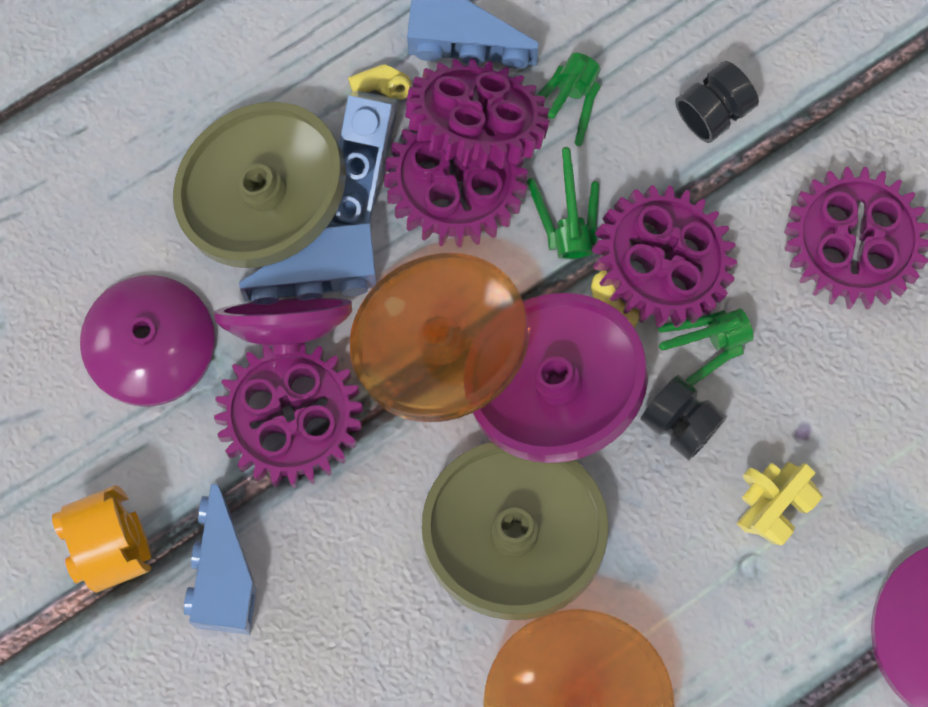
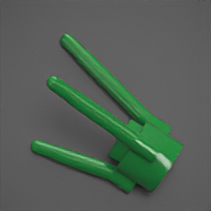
(574, 81)
(572, 237)
(724, 330)

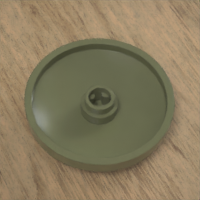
(259, 184)
(514, 533)

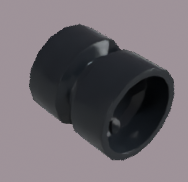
(723, 97)
(671, 405)

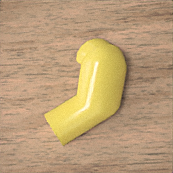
(383, 80)

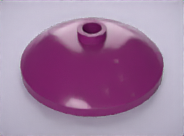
(285, 322)
(164, 362)

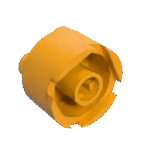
(102, 540)

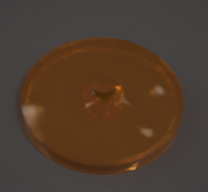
(439, 337)
(578, 662)

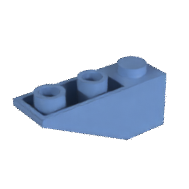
(464, 33)
(365, 146)
(332, 263)
(223, 583)

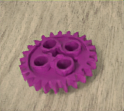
(477, 113)
(418, 187)
(817, 230)
(655, 291)
(301, 451)

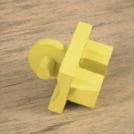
(771, 495)

